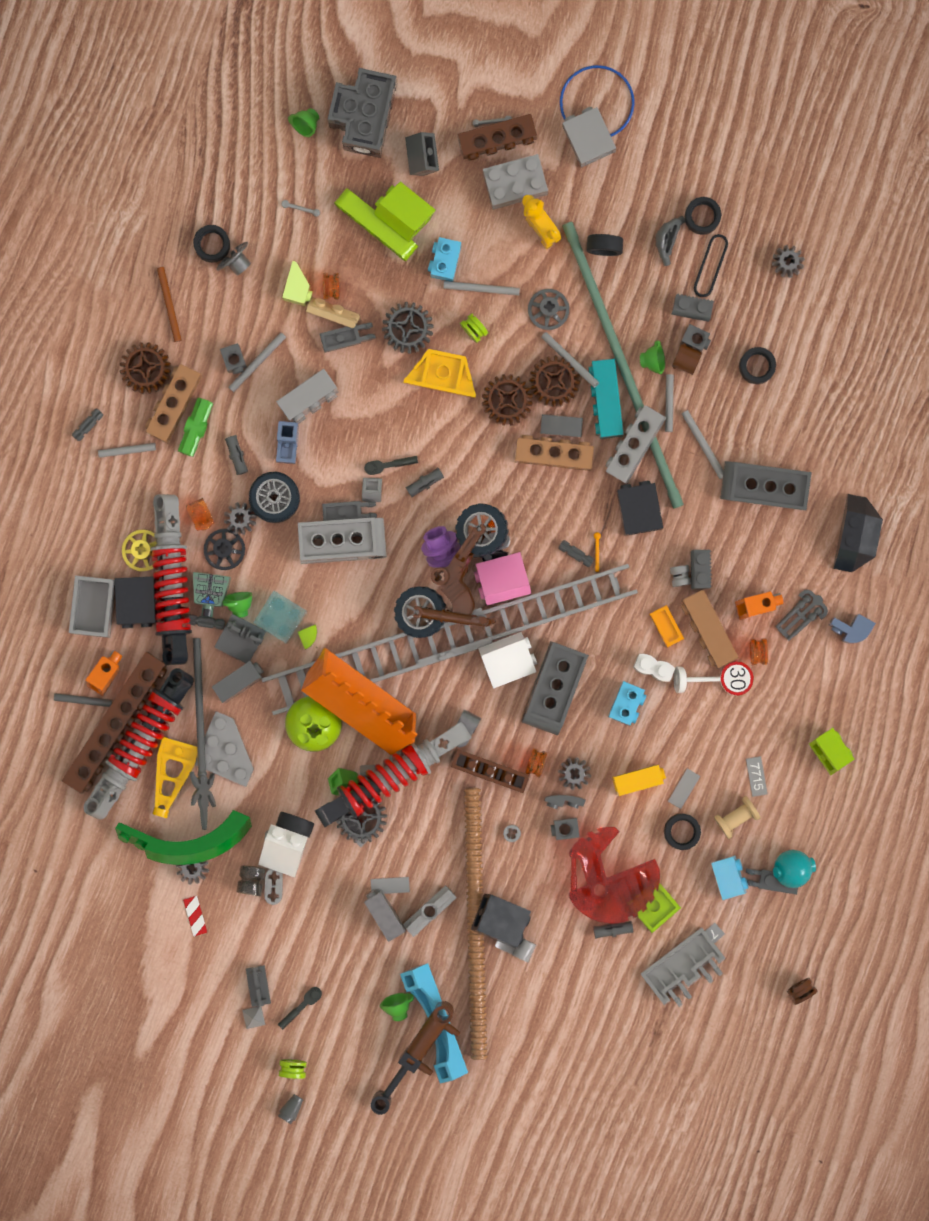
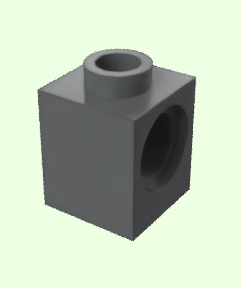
(691, 331)
(230, 351)
(573, 833)

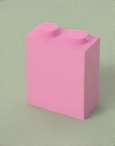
(502, 579)

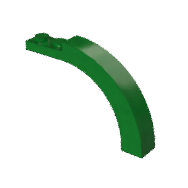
(190, 851)

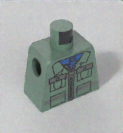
(210, 591)

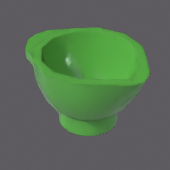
(304, 122)
(653, 358)
(238, 603)
(397, 1005)

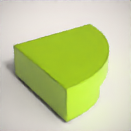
(308, 636)

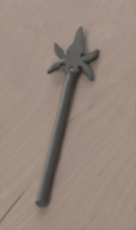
(201, 783)

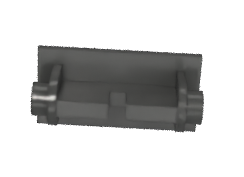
(258, 986)

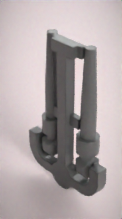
(817, 600)

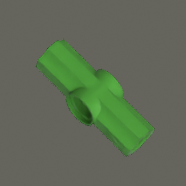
(195, 427)

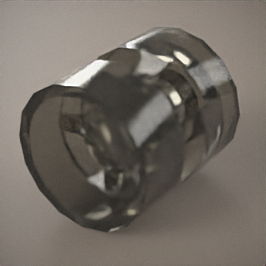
(250, 880)

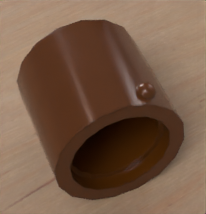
(686, 359)

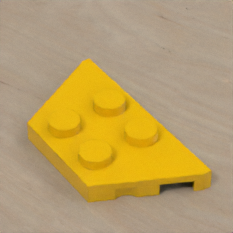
(443, 373)

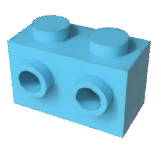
(445, 259)
(626, 703)
(729, 877)

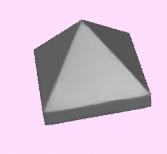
(253, 1017)

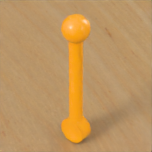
(597, 536)

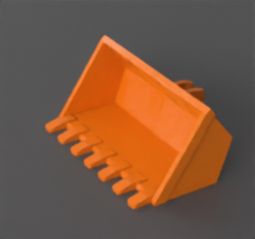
(360, 703)

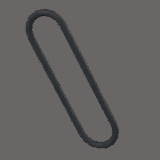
(718, 268)

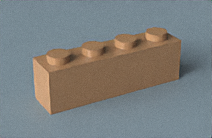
(709, 629)

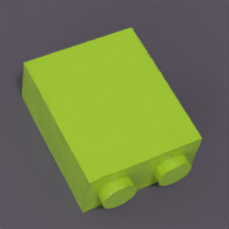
(403, 211)

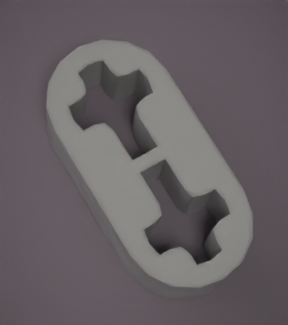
(278, 887)

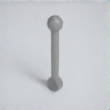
(476, 123)
(286, 204)

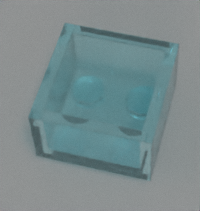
(280, 617)

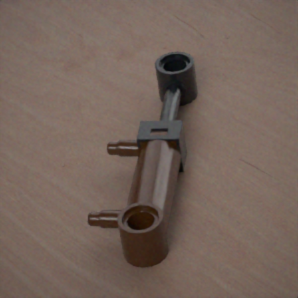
(416, 1051)

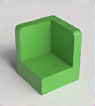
(341, 778)

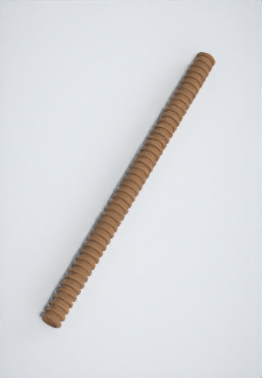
(475, 939)

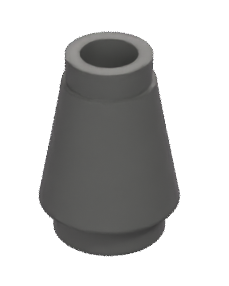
(291, 1109)

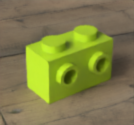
(832, 751)

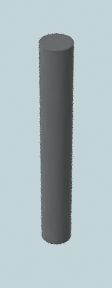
(82, 700)

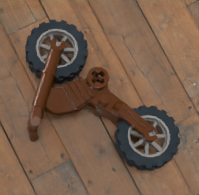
(453, 585)

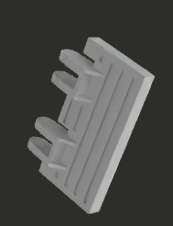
(682, 965)

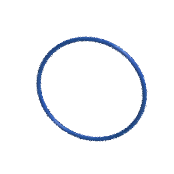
(603, 67)

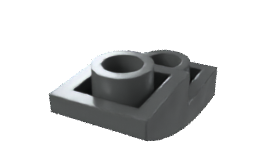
(561, 425)
(558, 800)

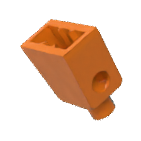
(753, 605)
(98, 679)

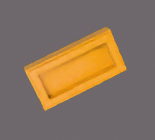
(666, 626)

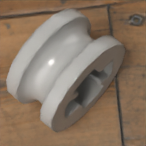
(506, 831)

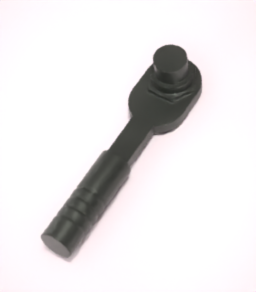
(377, 467)
(310, 998)

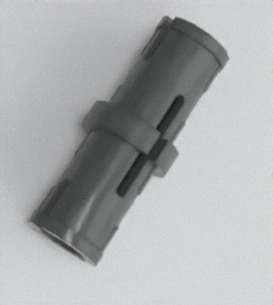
(236, 455)
(425, 482)
(613, 929)

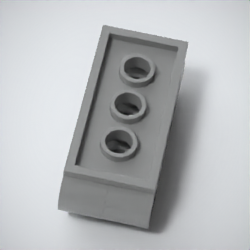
(369, 529)

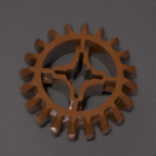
(136, 369)
(561, 386)
(519, 388)

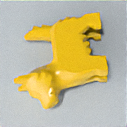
(540, 221)

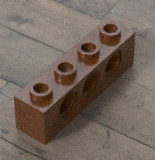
(523, 124)
(490, 771)

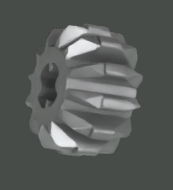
(783, 255)
(239, 511)
(581, 772)
(187, 872)

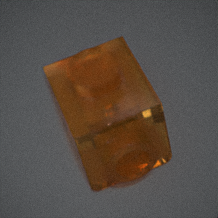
(200, 515)

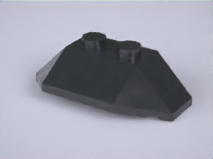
(858, 534)

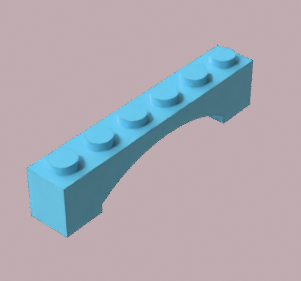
(448, 1055)

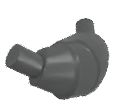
(666, 238)

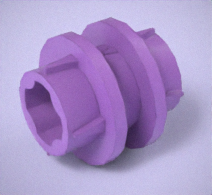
(440, 546)

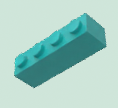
(607, 399)

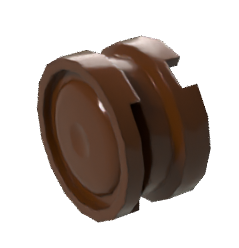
(802, 991)

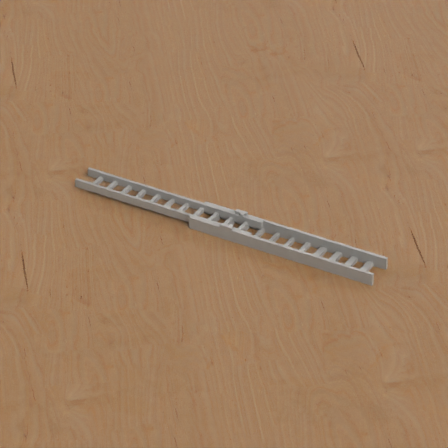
(465, 648)

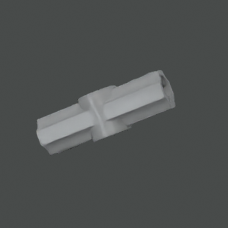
(420, 919)

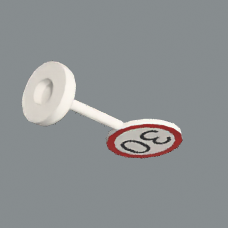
(735, 678)

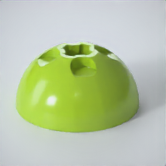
(310, 714)

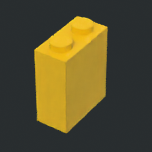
(638, 780)

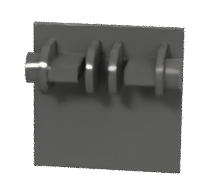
(240, 639)

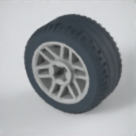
(262, 492)

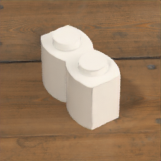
(648, 665)

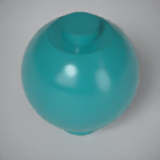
(793, 868)

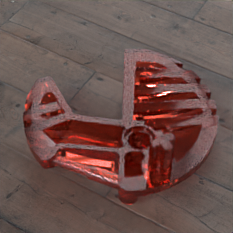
(624, 892)

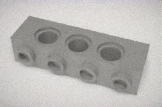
(655, 421)

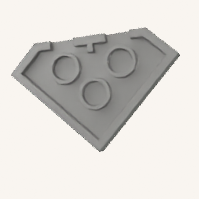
(226, 751)

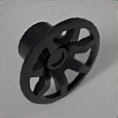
(224, 549)

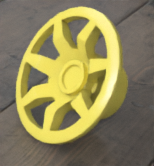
(139, 549)

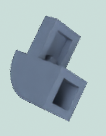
(287, 442)
(856, 632)

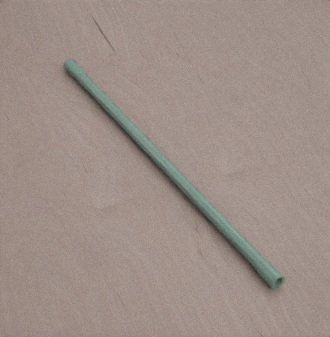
(573, 239)

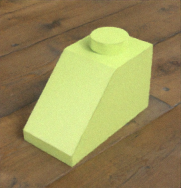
(297, 288)

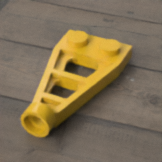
(179, 752)

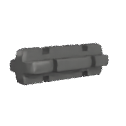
(87, 424)
(576, 553)
(206, 622)

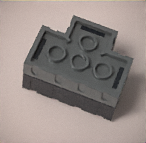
(363, 111)

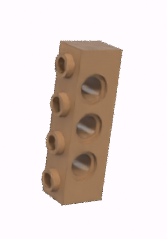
(183, 397)
(583, 462)

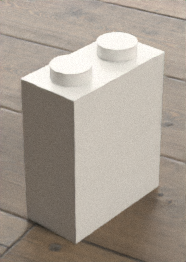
(508, 659)
(282, 850)

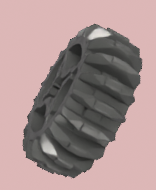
(412, 311)
(362, 834)

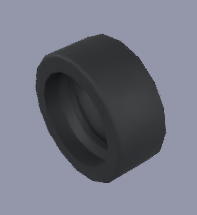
(702, 201)
(211, 229)
(604, 245)
(760, 351)
(295, 824)
(696, 827)

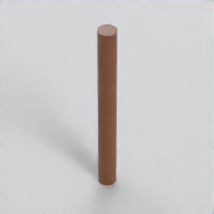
(169, 304)

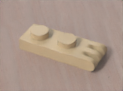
(333, 312)

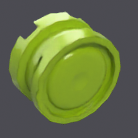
(475, 326)
(292, 1069)

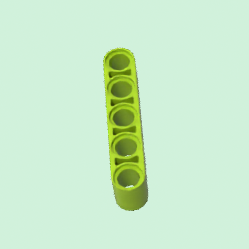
(364, 216)

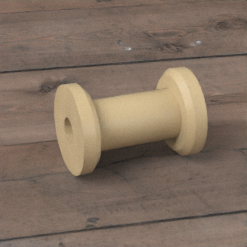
(737, 817)

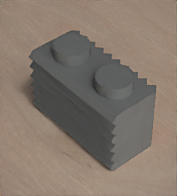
(692, 307)
(700, 569)

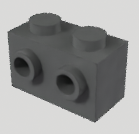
(422, 154)

